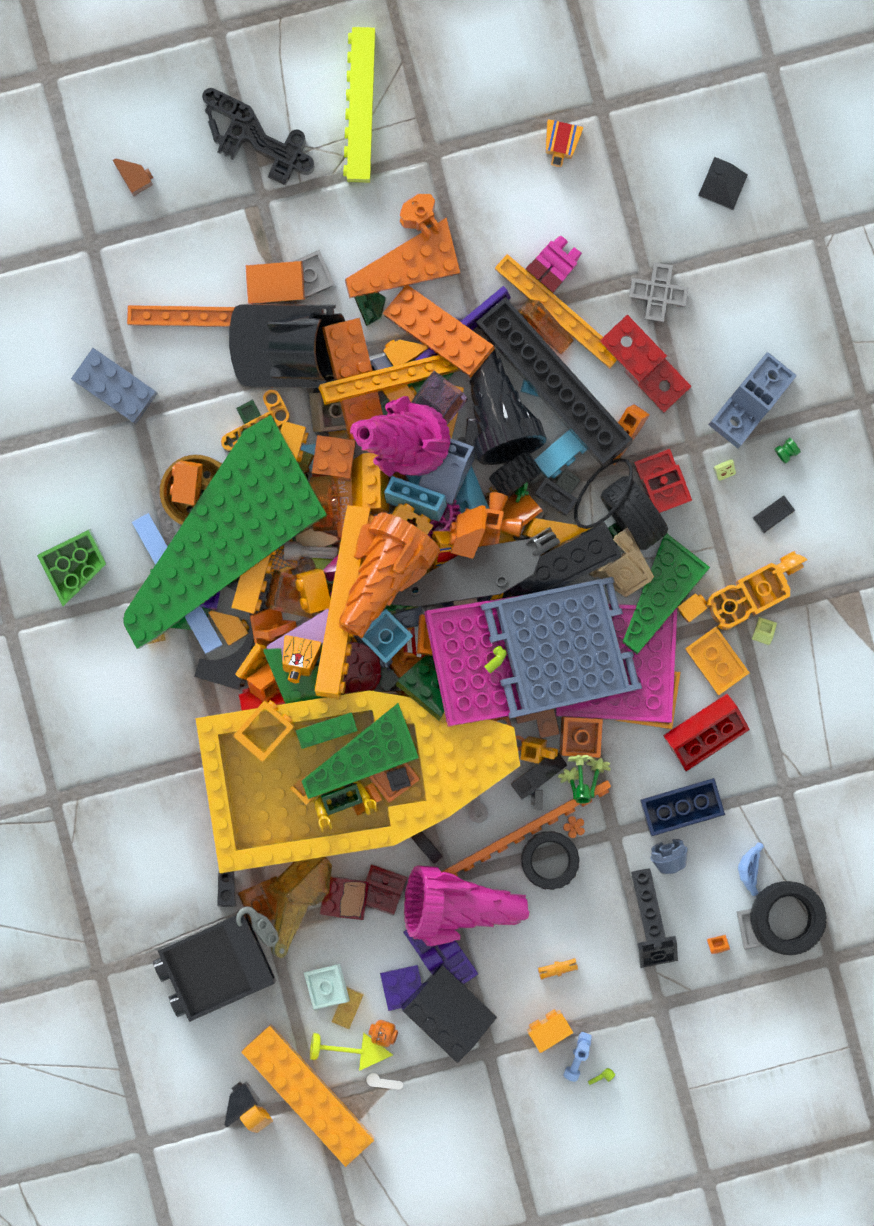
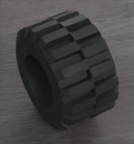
(515, 474)

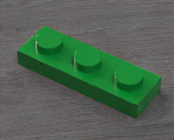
(326, 730)

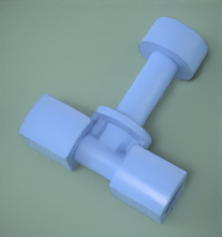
(581, 1054)

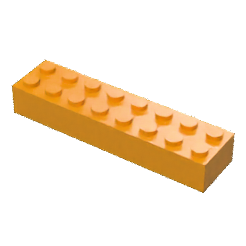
(308, 1095)

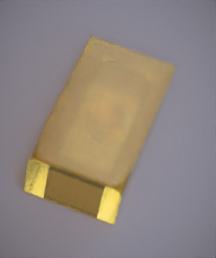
(346, 1011)

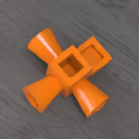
(496, 521)

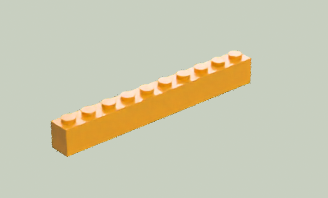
(252, 581)
(336, 641)

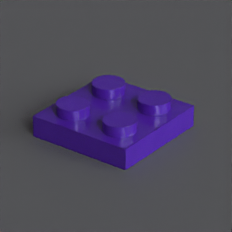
(400, 985)

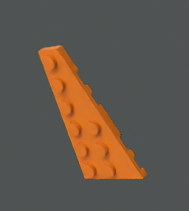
(408, 264)

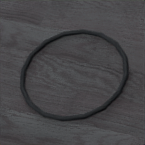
(618, 503)

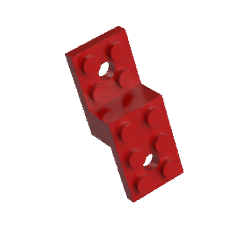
(645, 363)

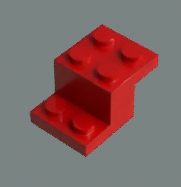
(663, 481)

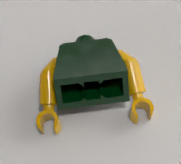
(341, 799)

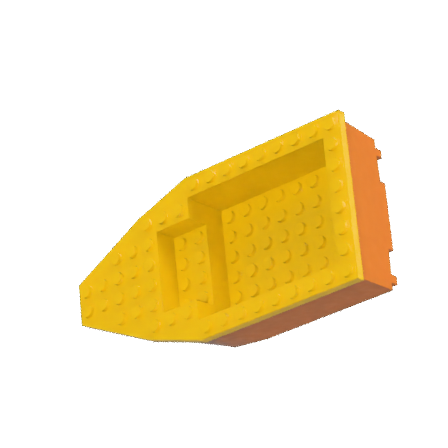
(266, 824)

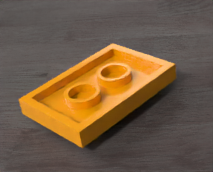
(717, 660)

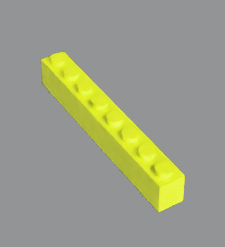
(360, 104)

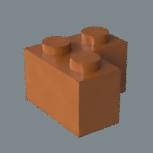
(545, 722)

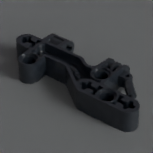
(283, 154)

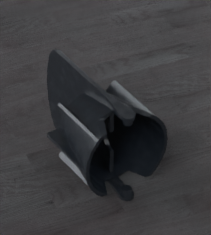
(281, 344)

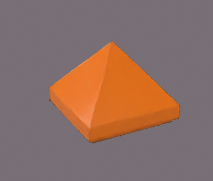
(718, 944)

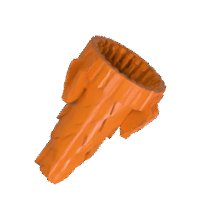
(394, 560)

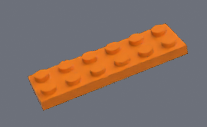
(438, 330)
(351, 358)

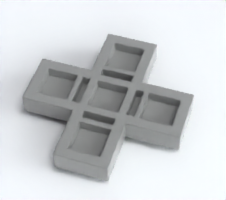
(658, 292)

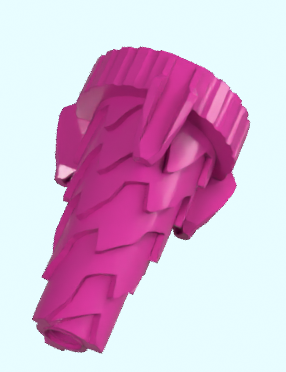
(407, 439)
(443, 902)

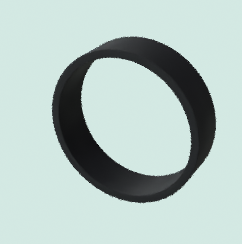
(427, 847)

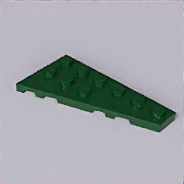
(423, 686)

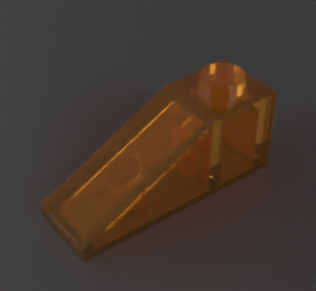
(546, 325)

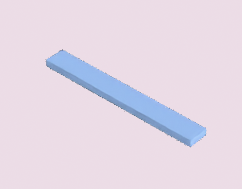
(197, 618)

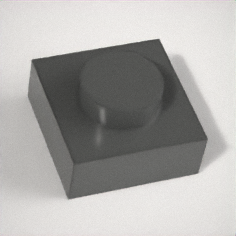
(537, 799)

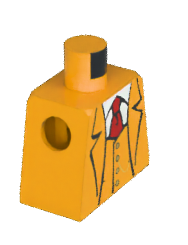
(299, 657)

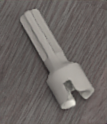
(295, 550)

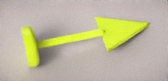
(369, 1052)

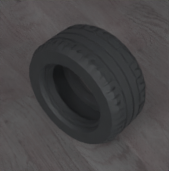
(635, 513)
(815, 924)

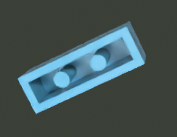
(559, 454)
(422, 499)

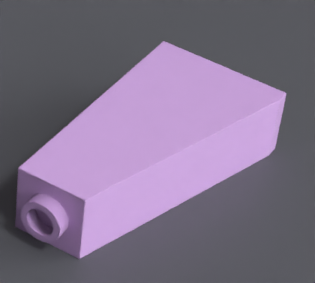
(312, 629)

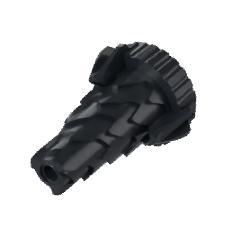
(501, 422)

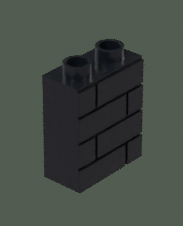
(214, 967)

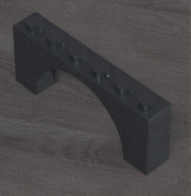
(223, 670)

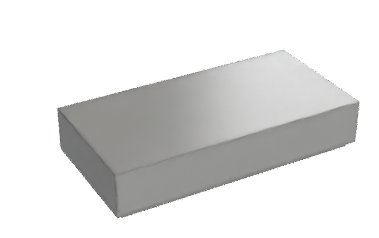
(748, 937)

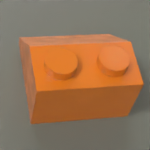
(467, 532)

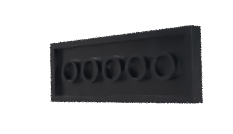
(570, 561)

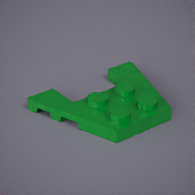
(291, 691)

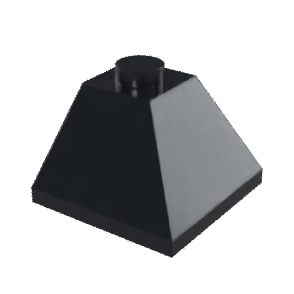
(723, 183)
(240, 1101)

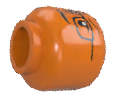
(383, 1033)

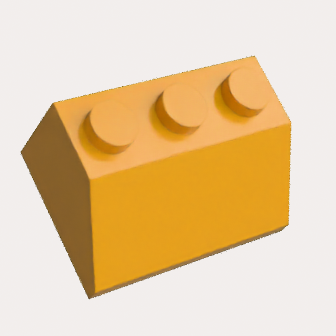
(369, 484)

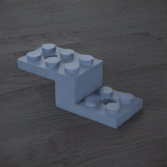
(752, 400)

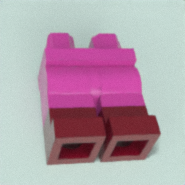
(554, 257)

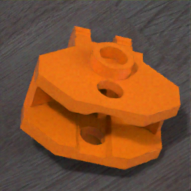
(419, 214)

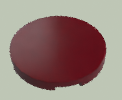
(363, 669)

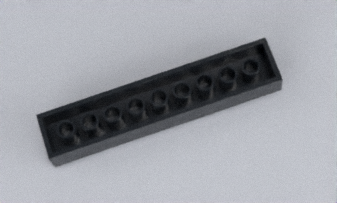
(554, 382)

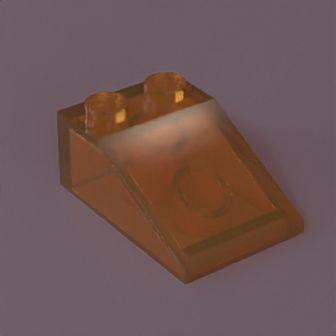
(285, 597)

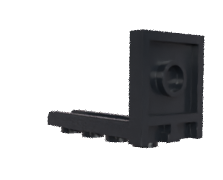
(657, 947)

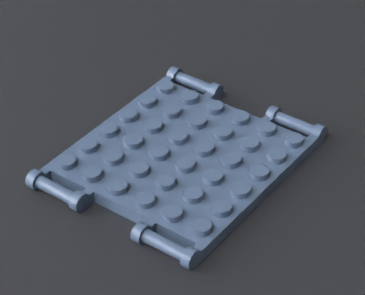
(561, 647)

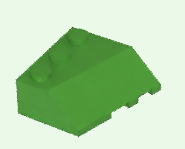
(72, 564)

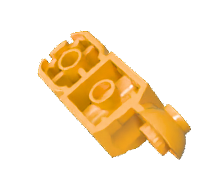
(754, 592)

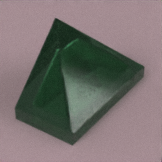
(371, 307)

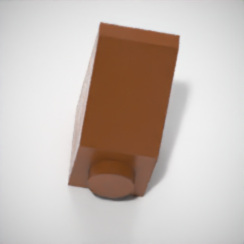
(134, 176)

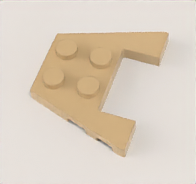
(630, 570)

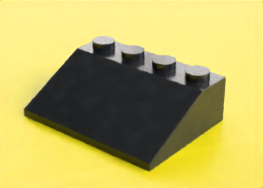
(449, 1013)

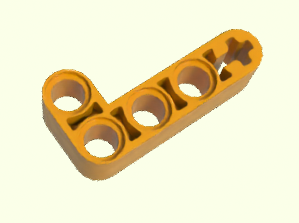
(273, 410)

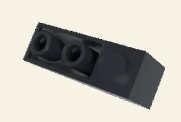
(538, 775)

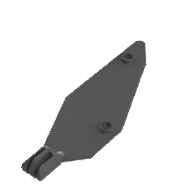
(487, 574)

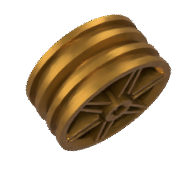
(177, 510)

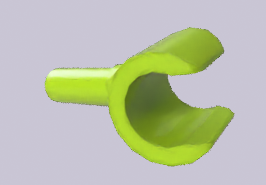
(608, 1074)

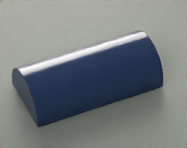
(682, 807)

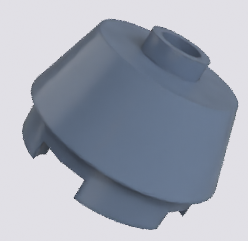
(669, 857)

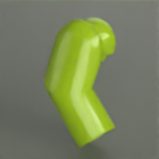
(497, 660)

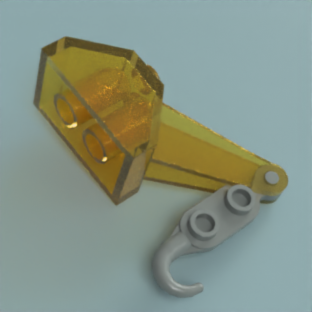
(299, 886)

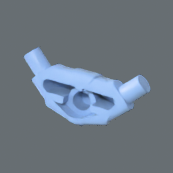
(749, 868)

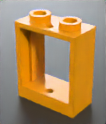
(249, 744)

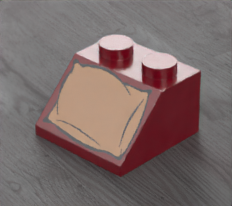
(345, 898)

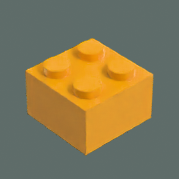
(549, 1030)

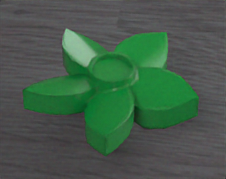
(521, 492)

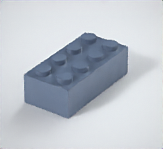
(114, 386)

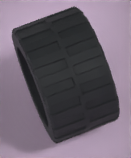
(569, 873)

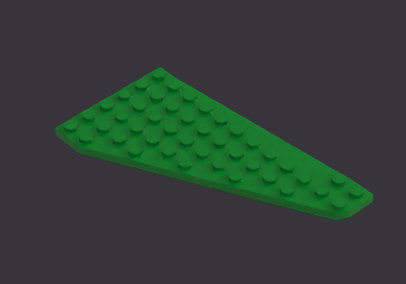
(240, 519)

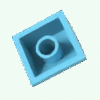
(386, 636)

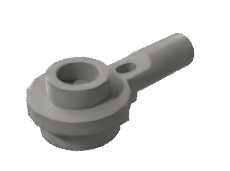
(478, 812)

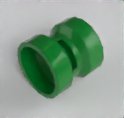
(787, 450)

